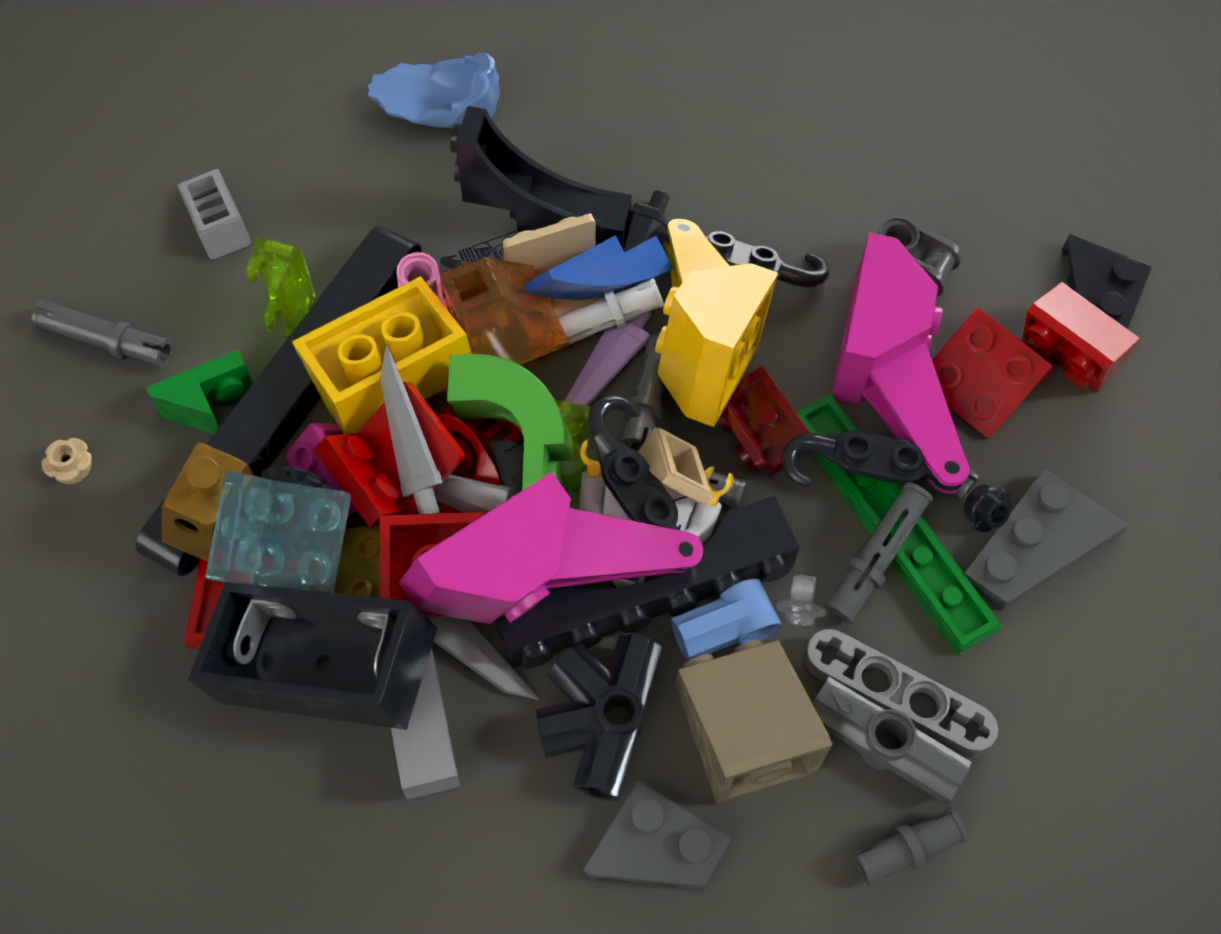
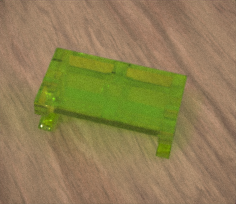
(285, 281)

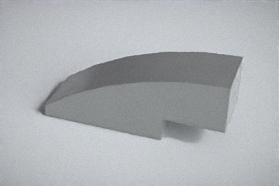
(425, 748)

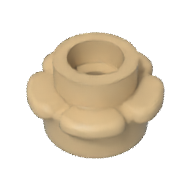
(72, 470)

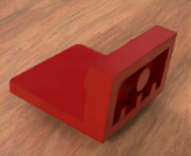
(988, 372)
(367, 463)

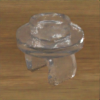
(800, 608)

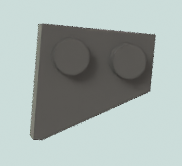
(657, 844)

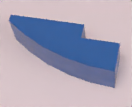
(602, 271)

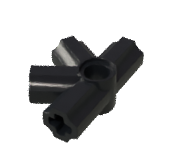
(592, 693)

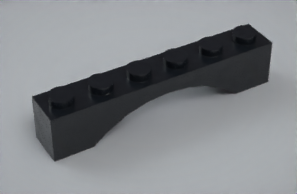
(747, 545)

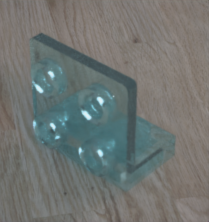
(277, 534)

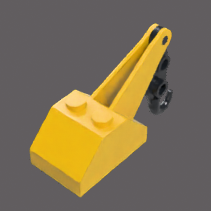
(717, 313)

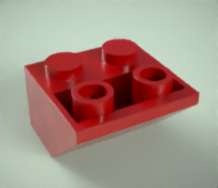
(1077, 337)

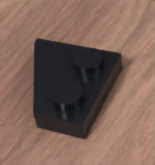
(1105, 277)

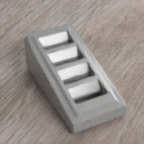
(214, 215)

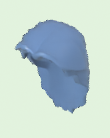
(438, 92)

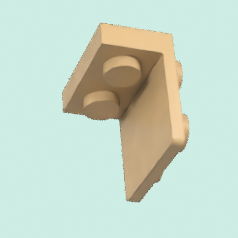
(551, 247)

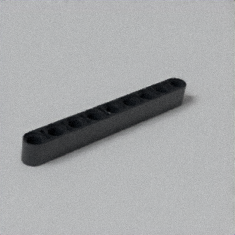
(284, 390)

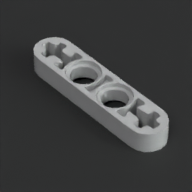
(903, 684)

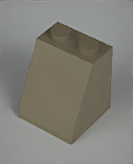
(751, 720)

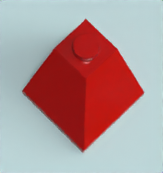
(407, 538)

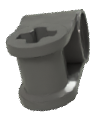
(924, 248)

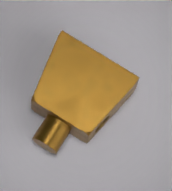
(196, 499)

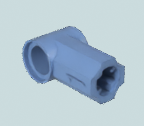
(737, 617)

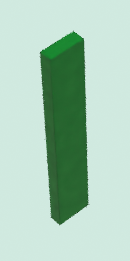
(922, 559)

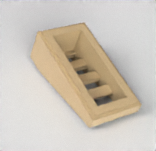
(676, 465)

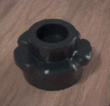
(987, 507)

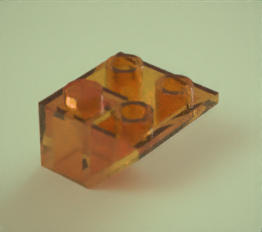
(499, 313)

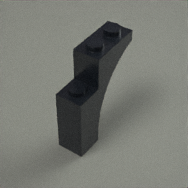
(504, 177)

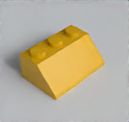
(349, 351)

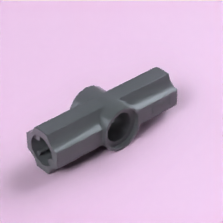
(917, 760)

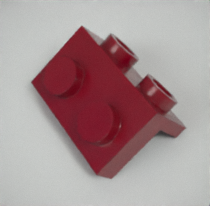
(761, 421)

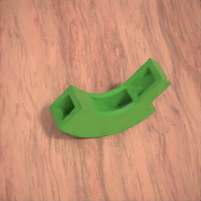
(504, 390)

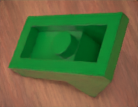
(191, 394)

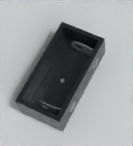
(271, 643)

